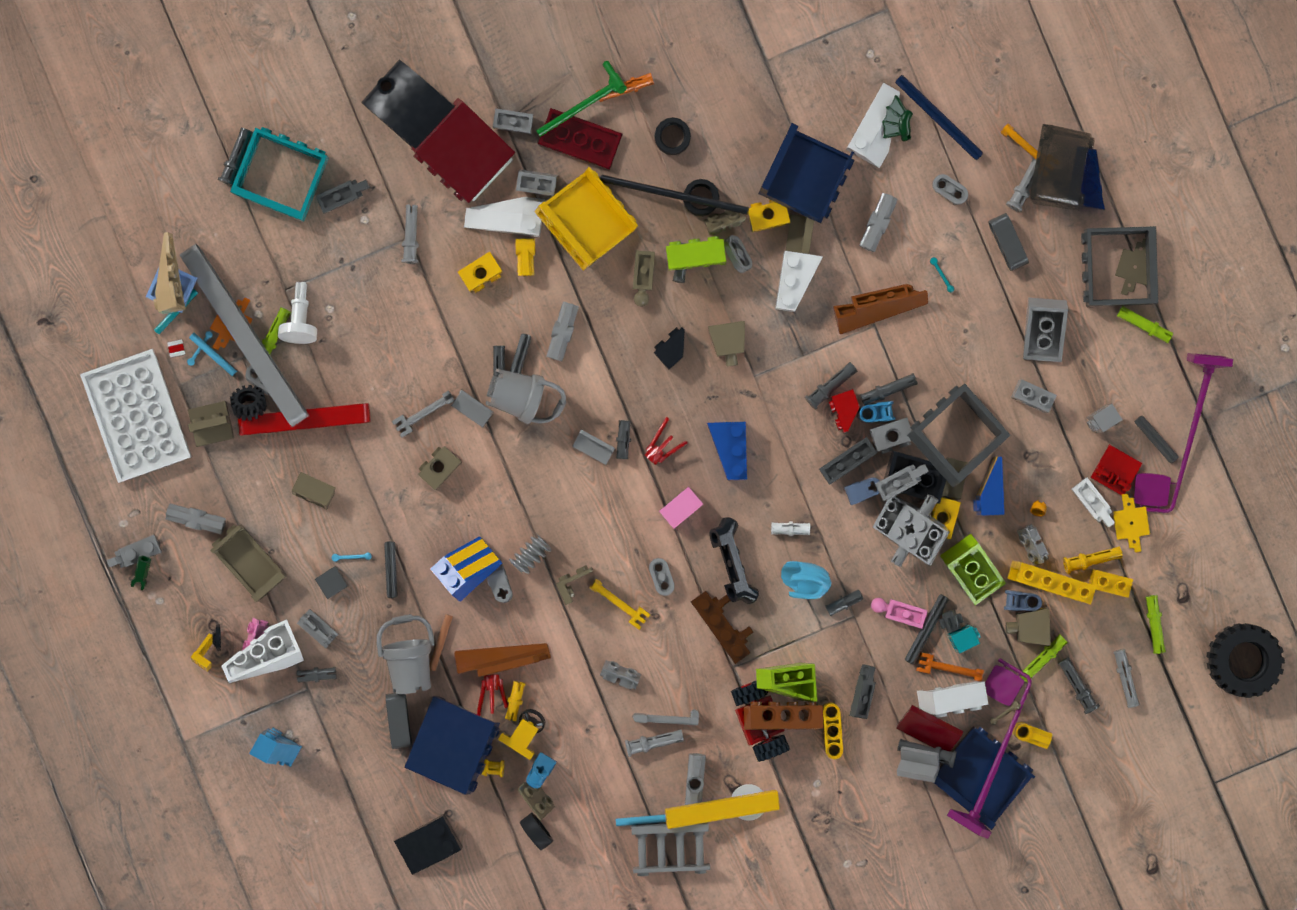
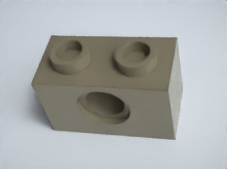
(449, 461)

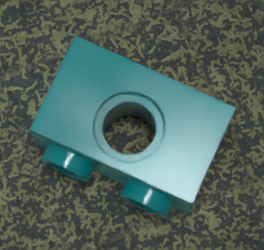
(964, 638)

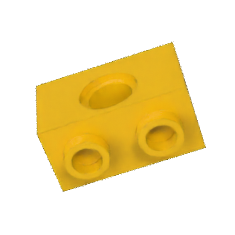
(759, 223)
(486, 262)
(951, 509)
(1111, 583)

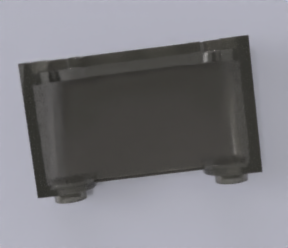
(1060, 167)

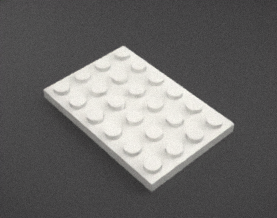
(135, 415)

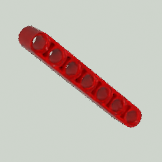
(317, 419)

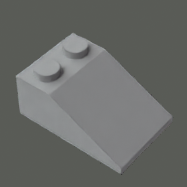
(1045, 329)

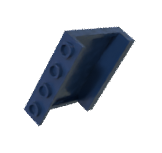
(806, 175)
(452, 746)
(971, 768)

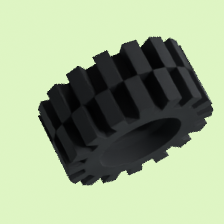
(250, 410)

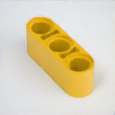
(836, 739)

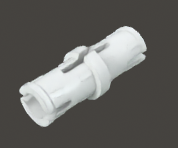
(790, 528)

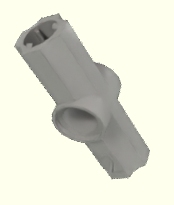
(878, 222)
(562, 331)
(195, 518)
(696, 770)

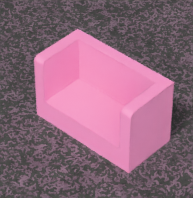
(681, 507)

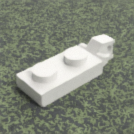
(1093, 502)

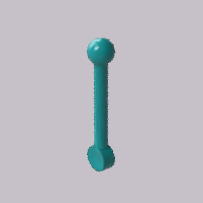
(933, 261)

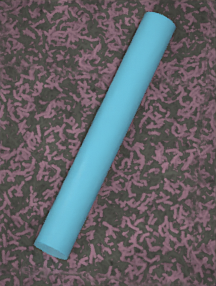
(213, 354)
(640, 820)

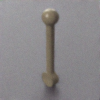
(1016, 705)

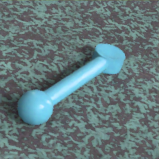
(191, 361)
(335, 557)

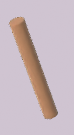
(440, 642)

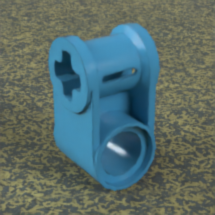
(878, 412)
(540, 770)

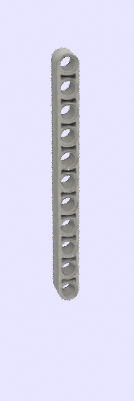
(244, 335)

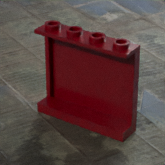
(463, 152)

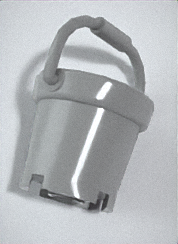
(521, 395)
(407, 659)

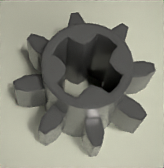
(951, 621)

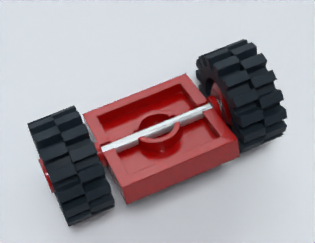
(770, 746)

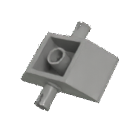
(912, 529)

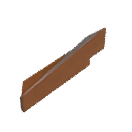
(877, 306)
(500, 658)

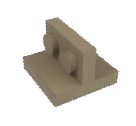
(210, 424)

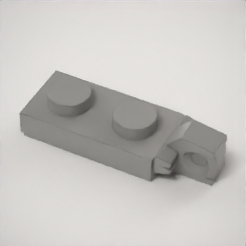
(900, 481)
(129, 554)

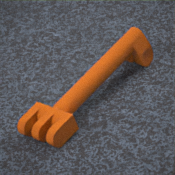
(929, 663)

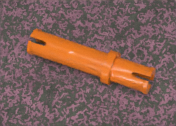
(632, 85)

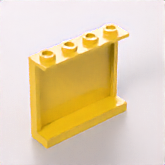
(586, 218)
(1051, 582)

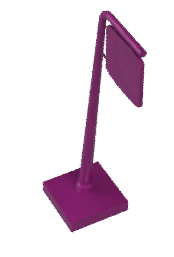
(1154, 488)
(1004, 688)

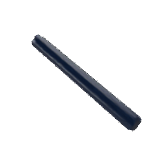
(939, 117)

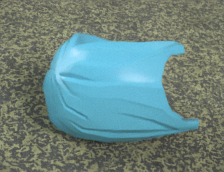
(805, 579)

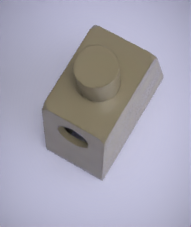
(728, 340)
(1031, 627)

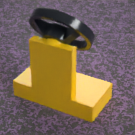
(198, 656)
(524, 733)

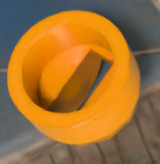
(1038, 508)

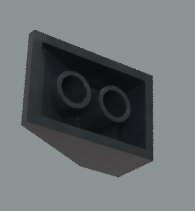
(931, 482)
(428, 844)

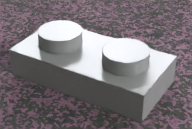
(513, 121)

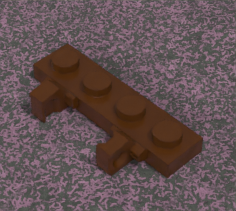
(730, 639)

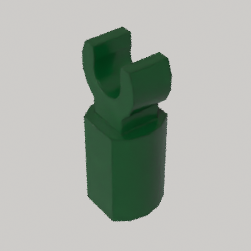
(141, 571)

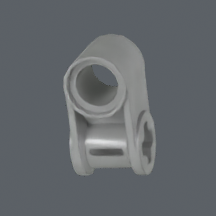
(497, 581)

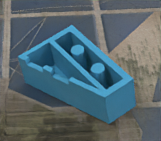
(274, 747)

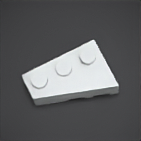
(794, 278)

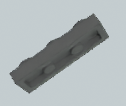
(847, 461)

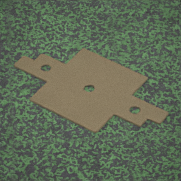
(1126, 270)

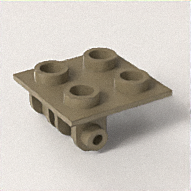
(718, 221)
(537, 800)

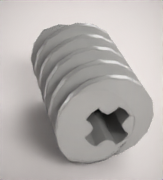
(530, 554)

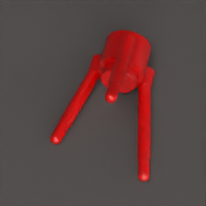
(655, 453)
(491, 683)

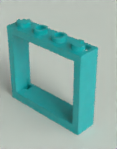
(284, 141)

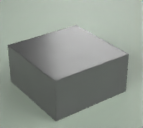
(331, 582)

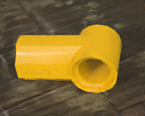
(525, 255)
(1033, 735)

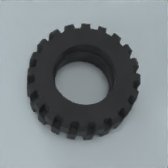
(1270, 666)

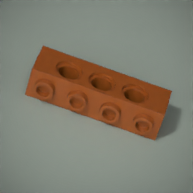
(754, 716)

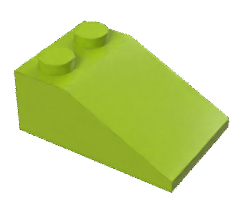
(973, 569)

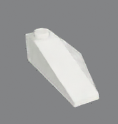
(266, 654)

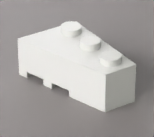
(953, 698)

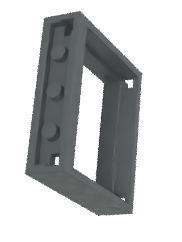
(1151, 265)
(931, 452)

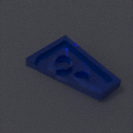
(1091, 182)

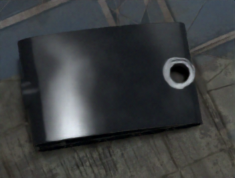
(410, 106)

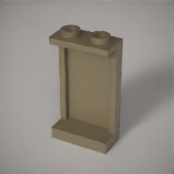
(248, 562)

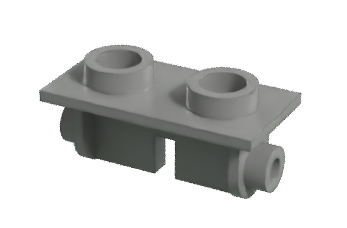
(1028, 537)
(317, 628)
(628, 676)

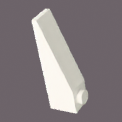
(868, 139)
(507, 216)

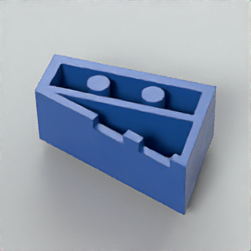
(731, 447)

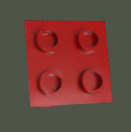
(1116, 470)

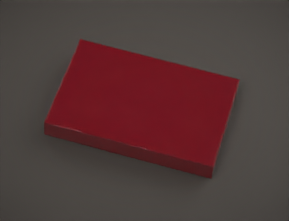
(929, 729)

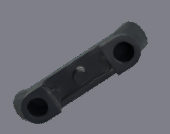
(738, 588)

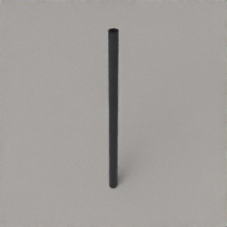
(675, 194)

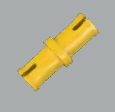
(515, 701)

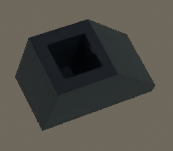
(672, 350)

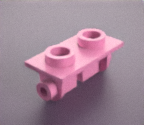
(255, 630)

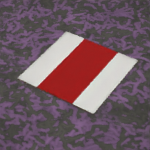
(176, 348)

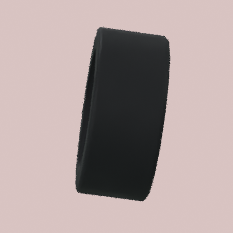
(677, 122)
(704, 183)
(536, 831)

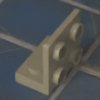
(567, 592)

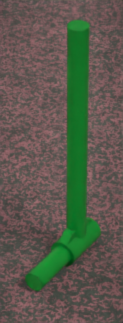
(615, 84)

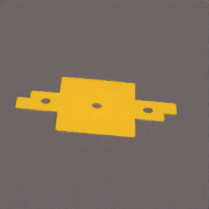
(1122, 523)

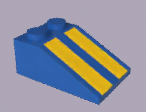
(991, 492)
(466, 567)

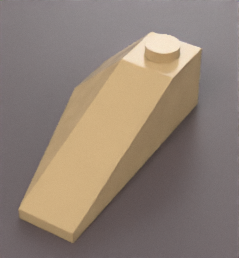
(168, 287)

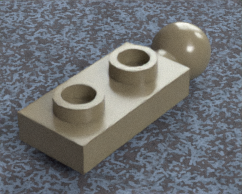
(643, 276)

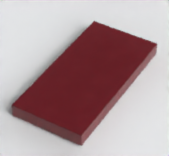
(582, 140)

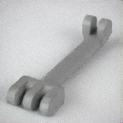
(406, 423)
(644, 718)

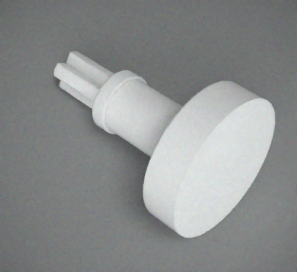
(297, 330)

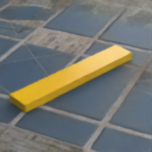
(722, 809)

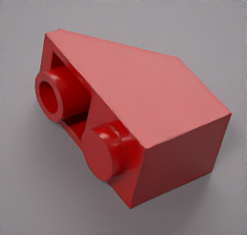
(846, 408)

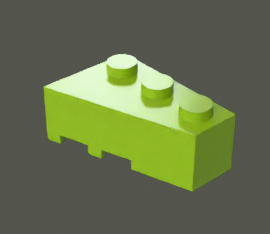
(695, 253)
(789, 680)

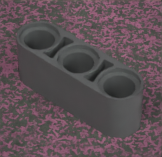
(1008, 242)
(398, 721)

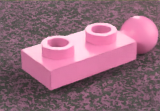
(900, 612)

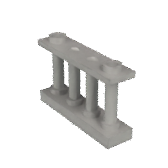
(660, 831)

